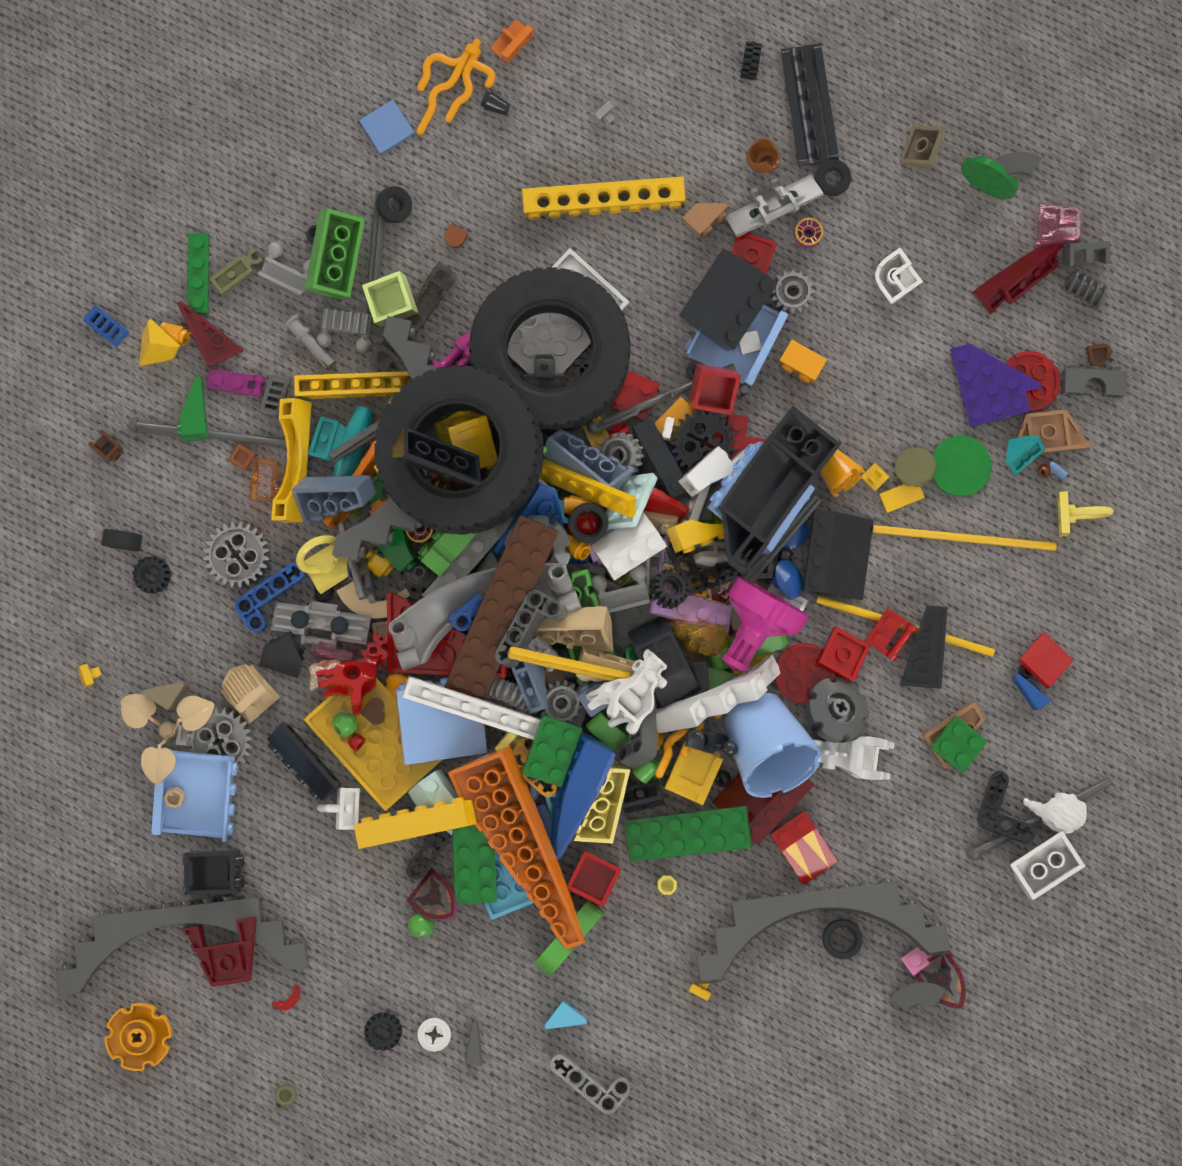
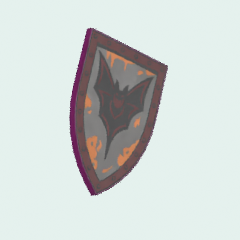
(434, 897)
(948, 975)

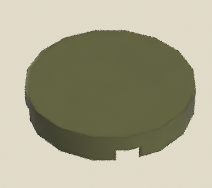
(915, 467)

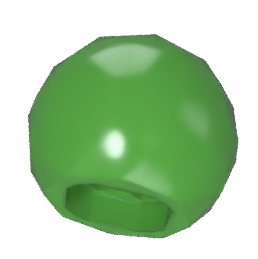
(344, 723)
(420, 926)

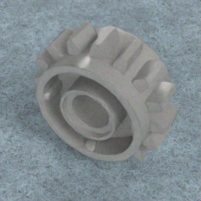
(795, 281)
(627, 445)
(571, 702)

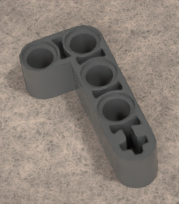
(528, 630)
(641, 745)

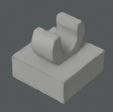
(603, 112)

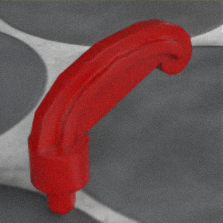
(290, 1002)

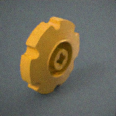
(125, 1026)

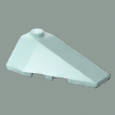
(432, 790)

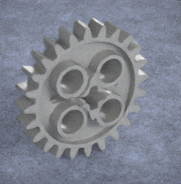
(222, 566)
(237, 734)

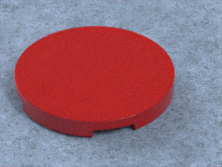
(1042, 370)
(800, 672)

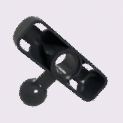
(711, 742)

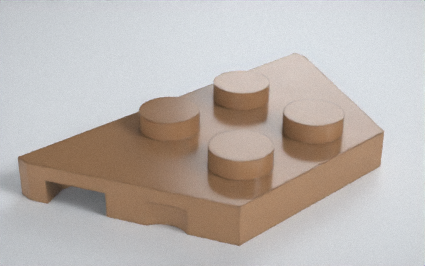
(1055, 431)

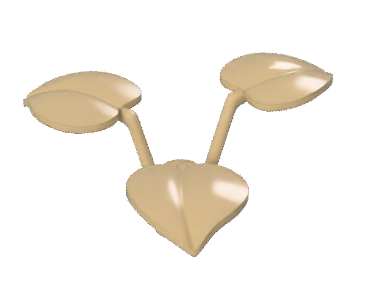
(136, 712)

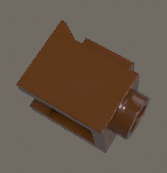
(114, 454)

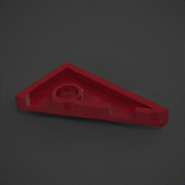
(211, 342)

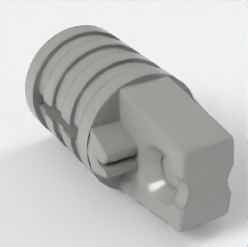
(538, 644)

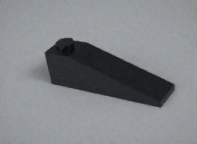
(658, 459)

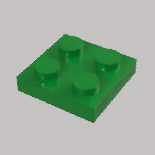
(958, 744)

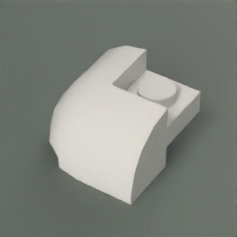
(896, 276)

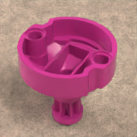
(761, 617)

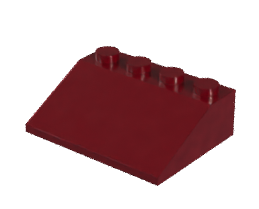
(762, 812)

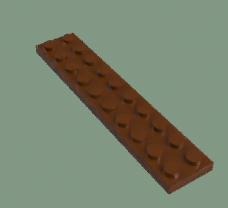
(510, 583)

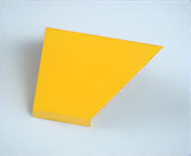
(156, 345)

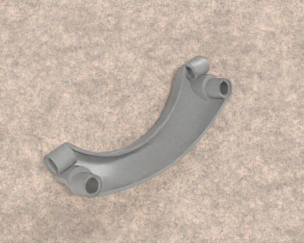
(427, 619)

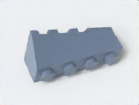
(573, 454)
(330, 495)

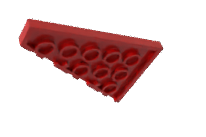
(443, 655)

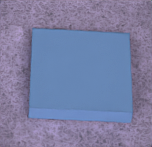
(387, 127)

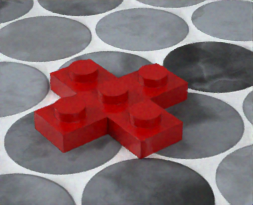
(739, 426)

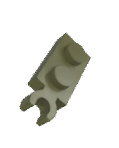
(235, 272)

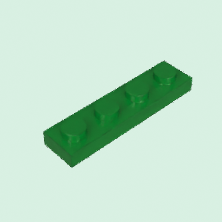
(198, 272)

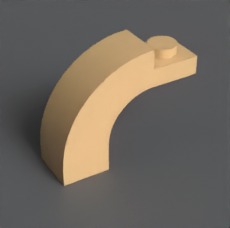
(362, 607)

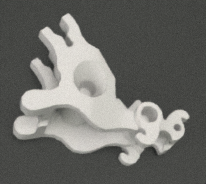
(632, 697)
(855, 757)

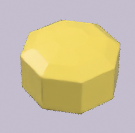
(667, 885)

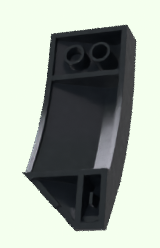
(772, 486)

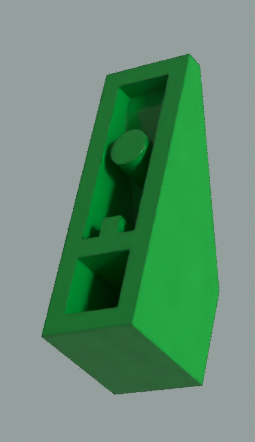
(193, 415)

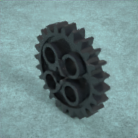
(711, 425)

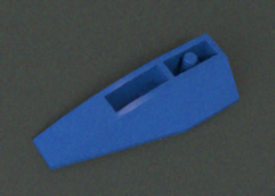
(579, 790)

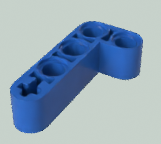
(273, 593)

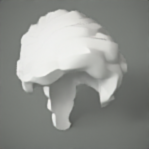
(1061, 812)

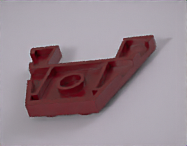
(227, 961)

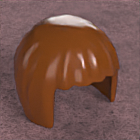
(763, 156)

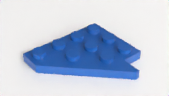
(542, 502)

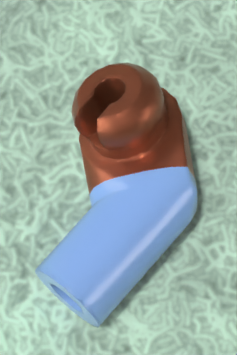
(1051, 468)

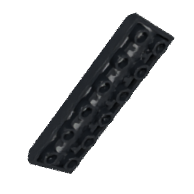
(809, 104)

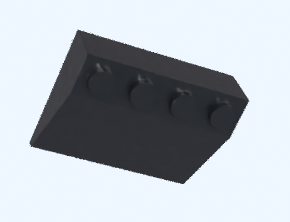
(728, 300)
(837, 554)

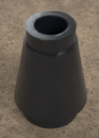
(494, 103)

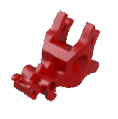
(355, 677)

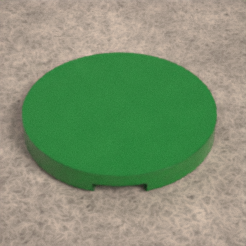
(989, 177)
(961, 466)

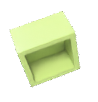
(390, 297)

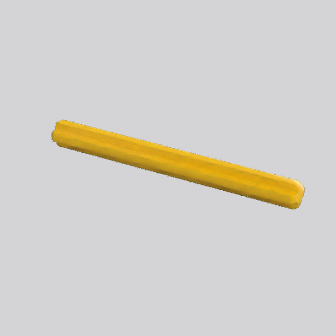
(566, 664)

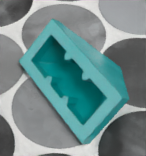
(1022, 452)

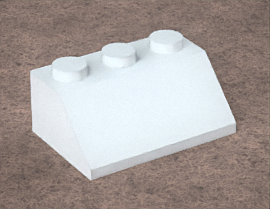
(628, 547)
(1046, 866)

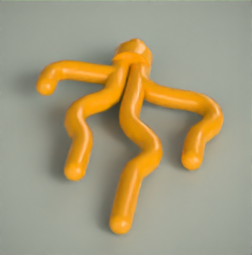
(464, 63)
(668, 747)

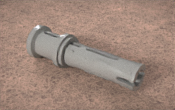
(304, 335)

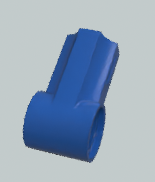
(468, 610)

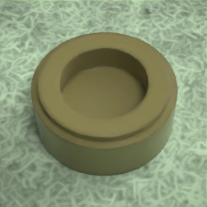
(285, 1095)

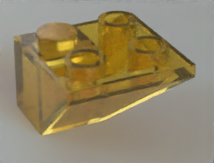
(701, 637)

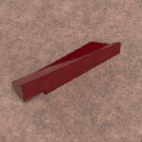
(1018, 277)

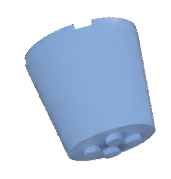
(771, 746)

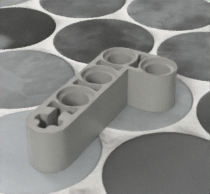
(586, 1080)

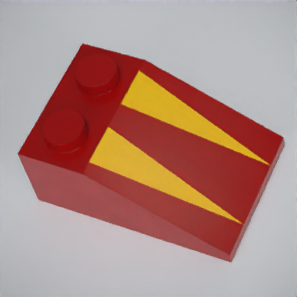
(803, 847)

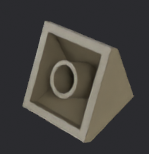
(922, 147)
(168, 695)

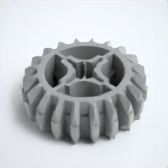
(506, 695)

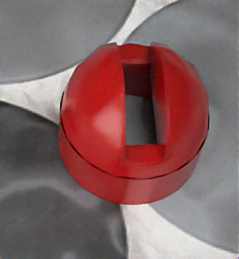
(356, 741)

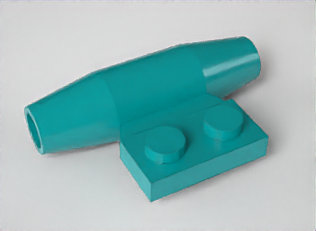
(332, 433)

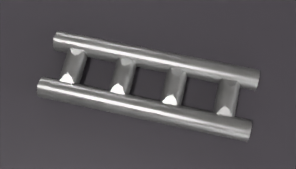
(358, 572)

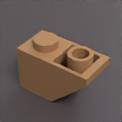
(703, 216)

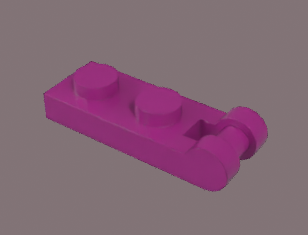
(235, 382)

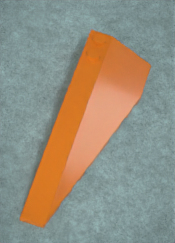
(518, 835)

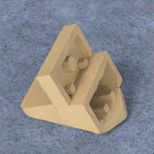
(248, 691)

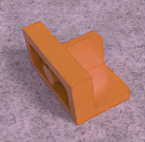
(512, 40)

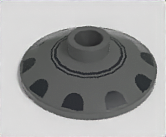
(416, 583)

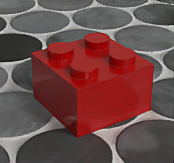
(714, 389)
(593, 878)

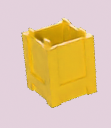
(470, 433)
(694, 774)

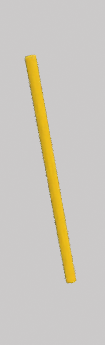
(964, 538)
(875, 616)

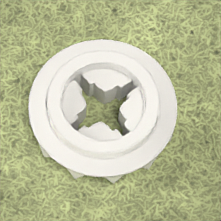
(426, 1040)

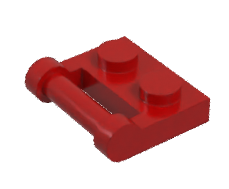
(885, 630)

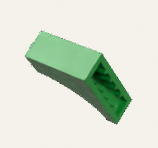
(400, 551)

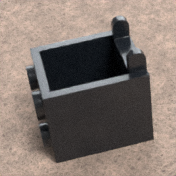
(208, 872)

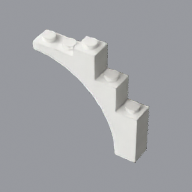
(709, 470)
(719, 700)

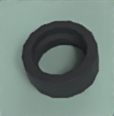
(583, 537)
(121, 540)
(857, 937)

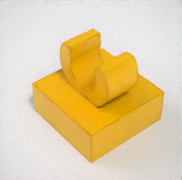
(874, 477)
(88, 675)
(700, 990)

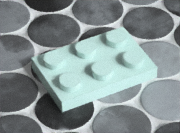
(640, 487)

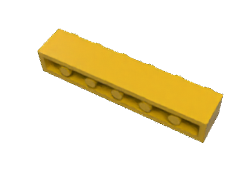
(415, 824)

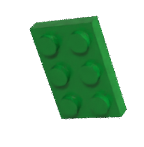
(552, 750)

